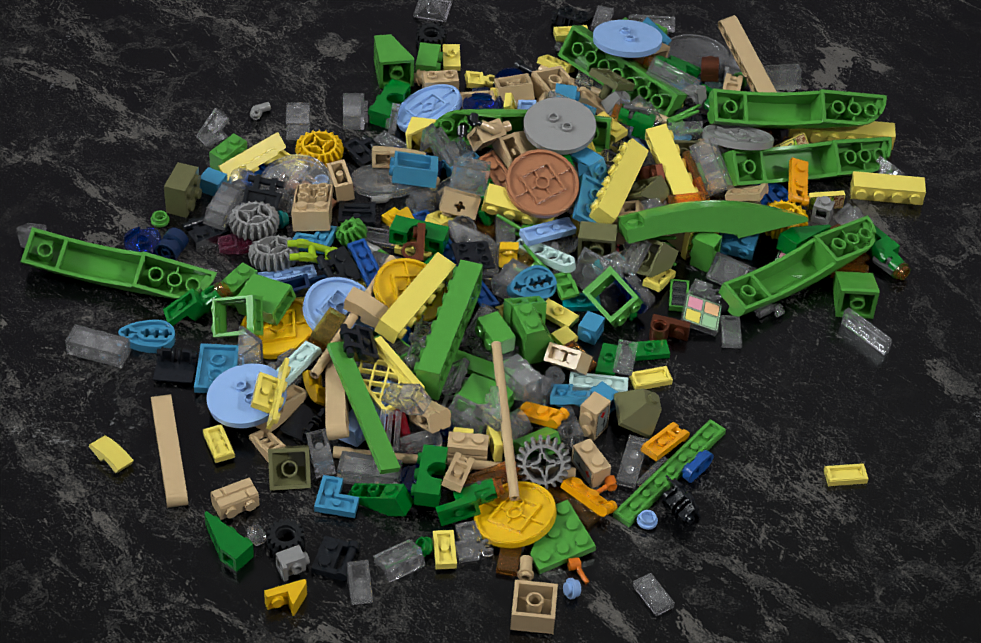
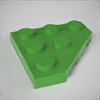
(564, 540)

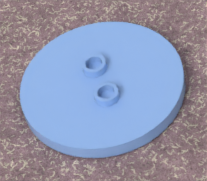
(627, 38)
(429, 103)
(326, 294)
(232, 394)

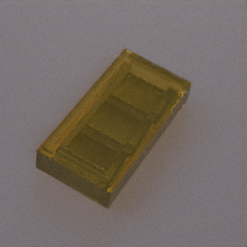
(328, 326)

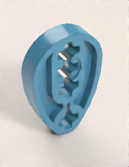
(530, 276)
(138, 331)

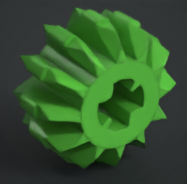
(351, 231)

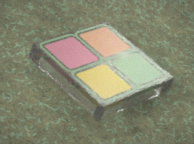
(702, 314)

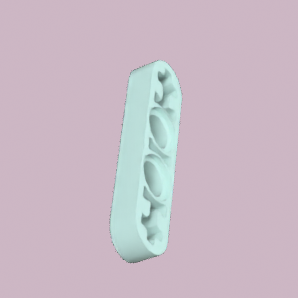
(563, 263)

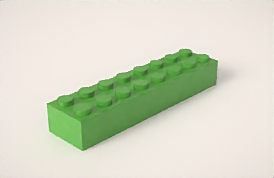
(584, 54)
(449, 327)

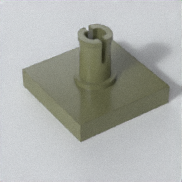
(611, 81)

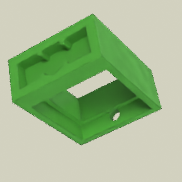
(601, 284)
(254, 315)

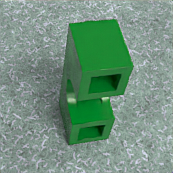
(392, 92)
(435, 235)
(427, 488)

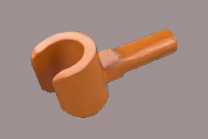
(610, 484)
(575, 564)

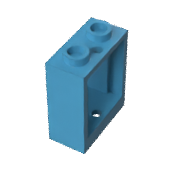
(590, 164)
(414, 169)

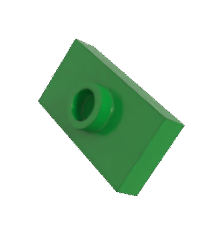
(652, 350)
(606, 360)

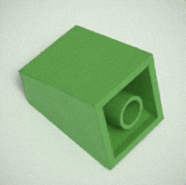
(392, 61)
(855, 292)
(530, 333)

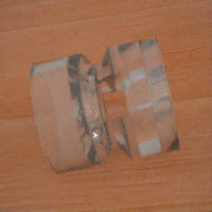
(519, 424)

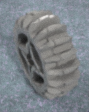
(254, 220)
(271, 253)
(551, 461)

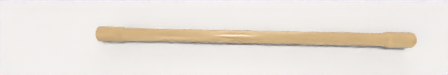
(412, 459)

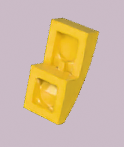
(314, 388)

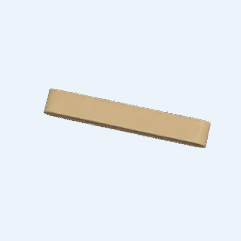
(745, 55)
(335, 405)
(169, 451)

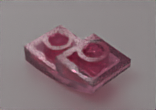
(232, 245)

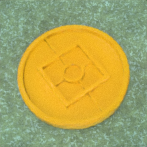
(396, 277)
(289, 333)
(520, 521)

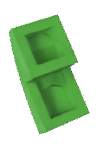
(566, 286)

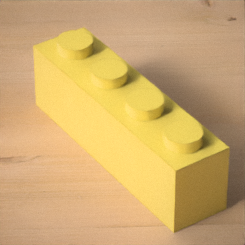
(888, 188)

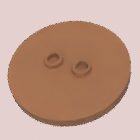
(542, 183)

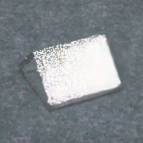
(433, 9)
(470, 175)
(589, 267)
(727, 268)
(249, 348)

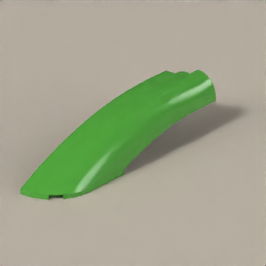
(794, 109)
(452, 119)
(825, 160)
(705, 216)
(813, 260)
(113, 266)

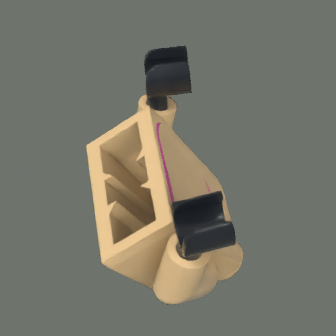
(485, 133)

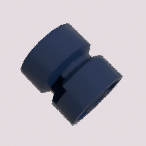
(172, 244)

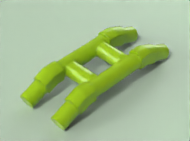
(309, 256)

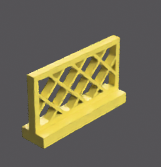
(396, 369)

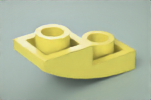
(112, 453)

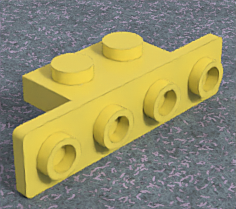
(254, 156)
(268, 393)

